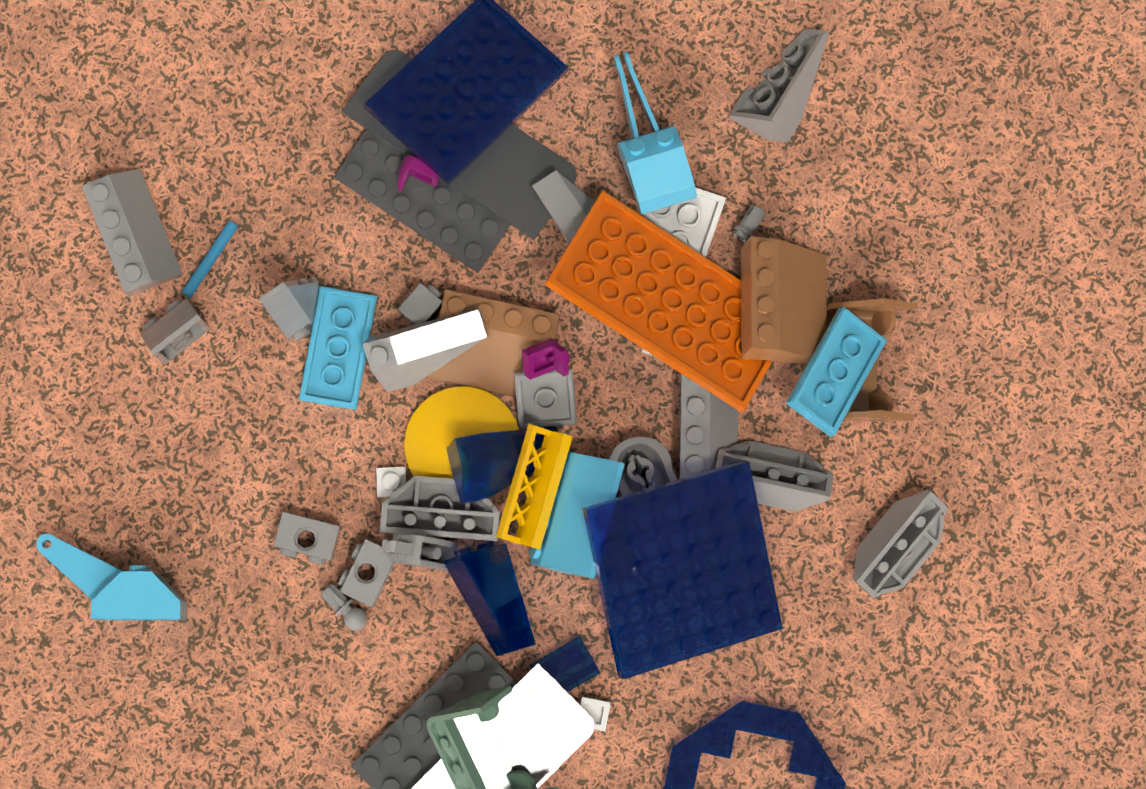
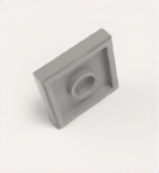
(545, 399)

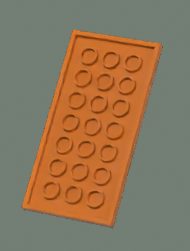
(659, 298)

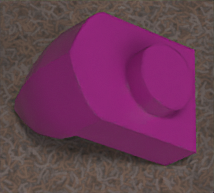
(418, 169)

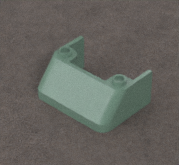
(471, 747)

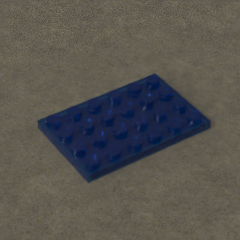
(466, 88)

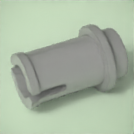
(749, 223)

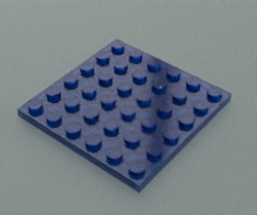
(682, 569)

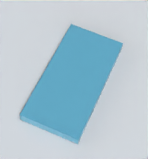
(336, 348)
(836, 371)

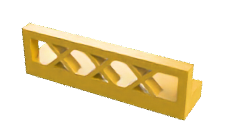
(539, 488)

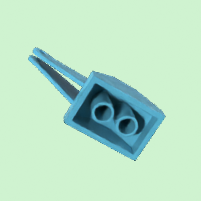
(654, 160)
(115, 592)

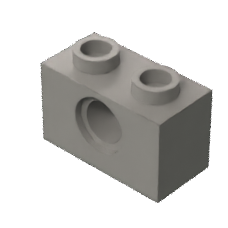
(292, 527)
(370, 590)

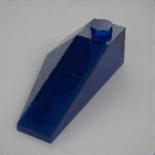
(487, 462)

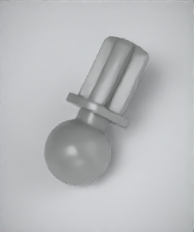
(354, 618)

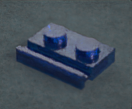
(570, 664)

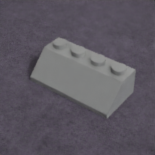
(132, 231)
(704, 428)

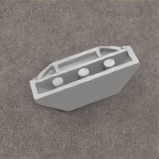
(781, 475)
(433, 509)
(899, 543)

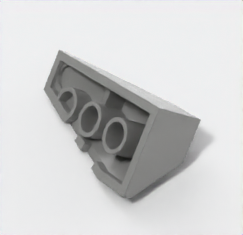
(781, 98)
(563, 202)
(293, 306)
(416, 351)

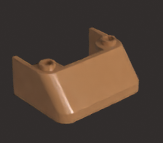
(881, 317)

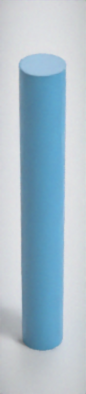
(209, 259)

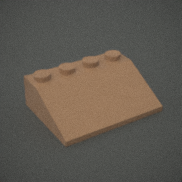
(781, 300)
(494, 359)

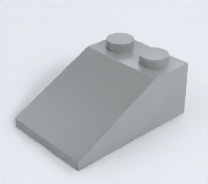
(174, 331)

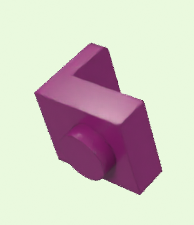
(544, 359)

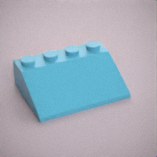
(566, 542)

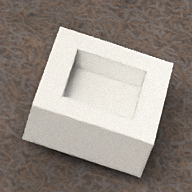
(390, 480)
(598, 710)

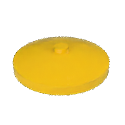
(448, 416)

